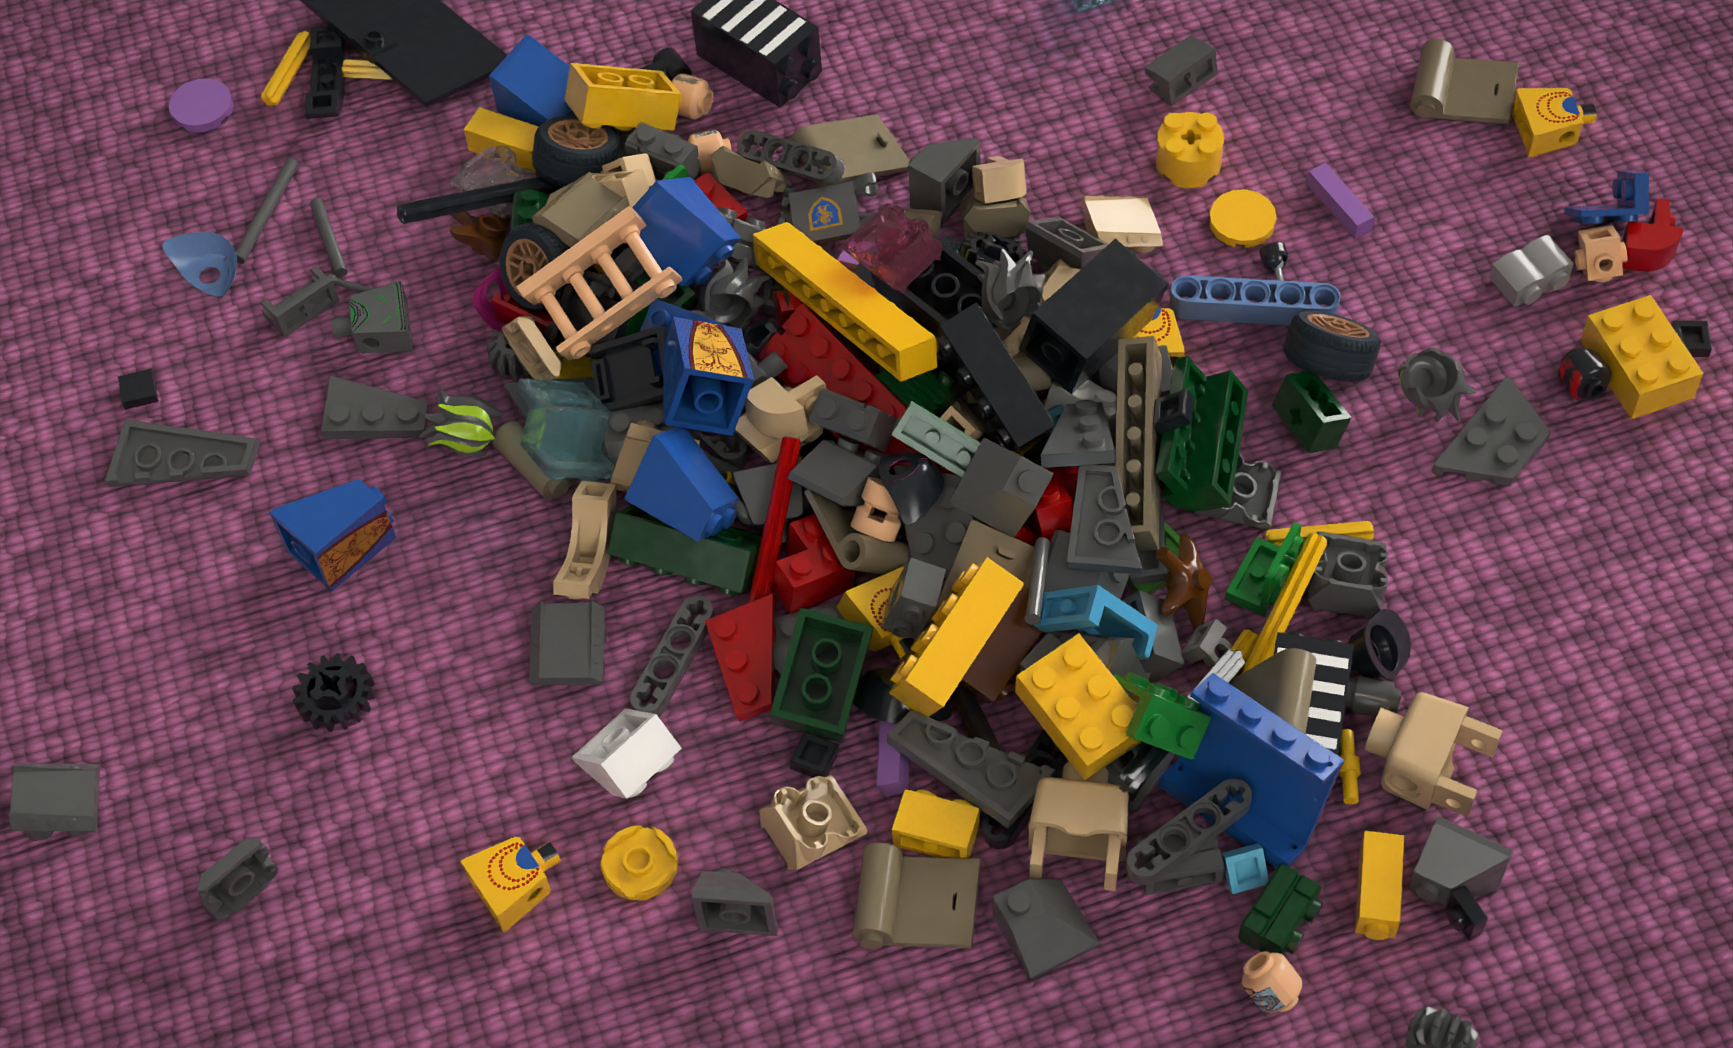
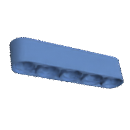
(1239, 291)

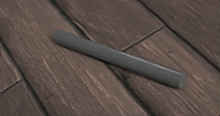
(266, 210)

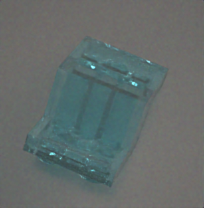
(565, 429)

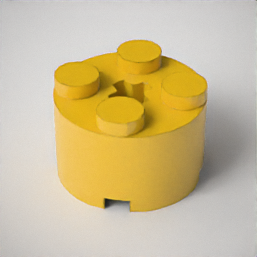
(1189, 148)

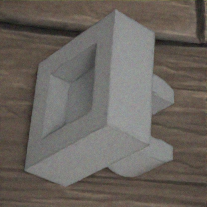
(1204, 641)

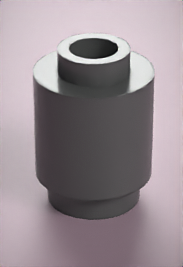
(1369, 695)

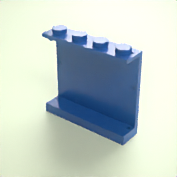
(1278, 762)

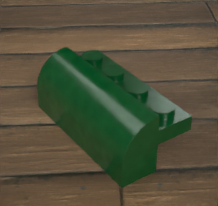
(1202, 457)

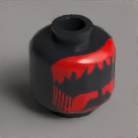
(1584, 374)

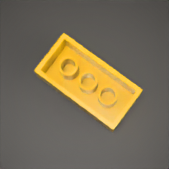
(956, 638)

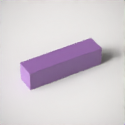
(1340, 200)
(892, 765)

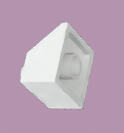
(628, 752)

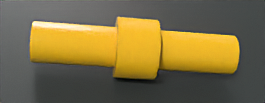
(1350, 768)

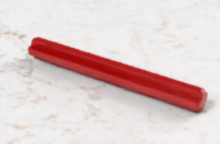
(775, 518)

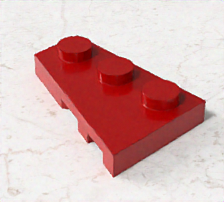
(746, 655)

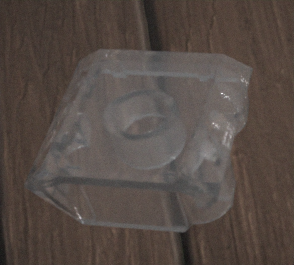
(488, 169)

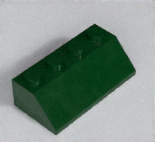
(719, 559)

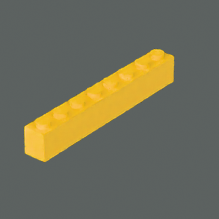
(846, 301)

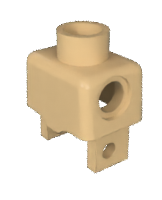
(1422, 747)
(1079, 821)

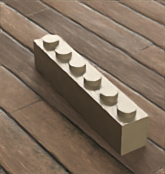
(1136, 438)

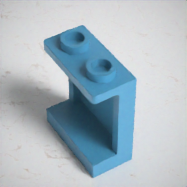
(1097, 613)

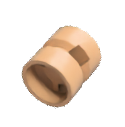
(871, 523)

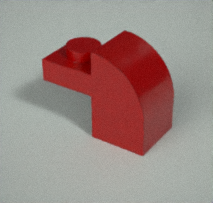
(1652, 243)

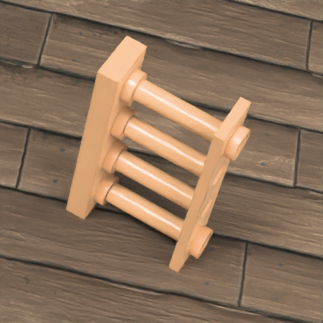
(570, 269)

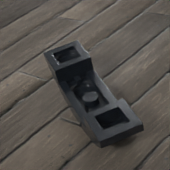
(327, 78)

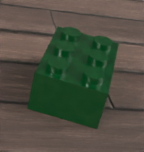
(821, 675)

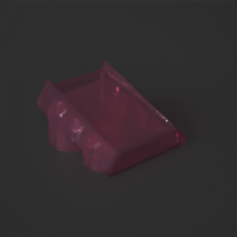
(894, 246)

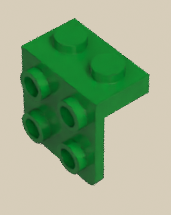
(1264, 572)
(1164, 717)

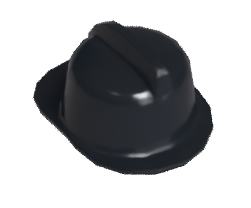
(1381, 646)

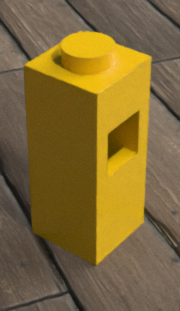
(494, 129)
(1379, 885)

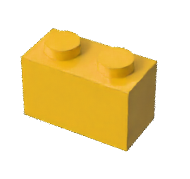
(935, 825)

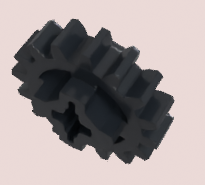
(988, 248)
(329, 692)

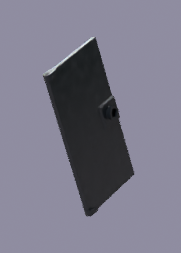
(414, 43)

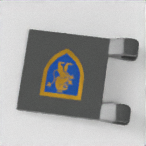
(831, 210)

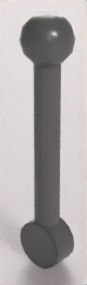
(347, 284)

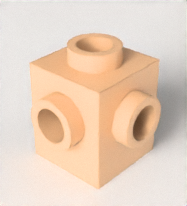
(1600, 253)

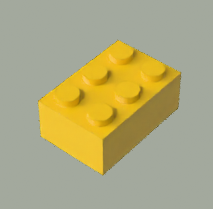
(621, 97)
(1644, 356)
(1079, 706)

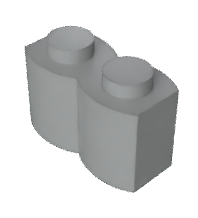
(1531, 271)

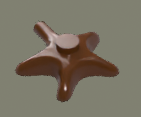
(482, 233)
(1185, 581)

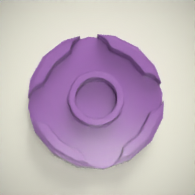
(201, 105)

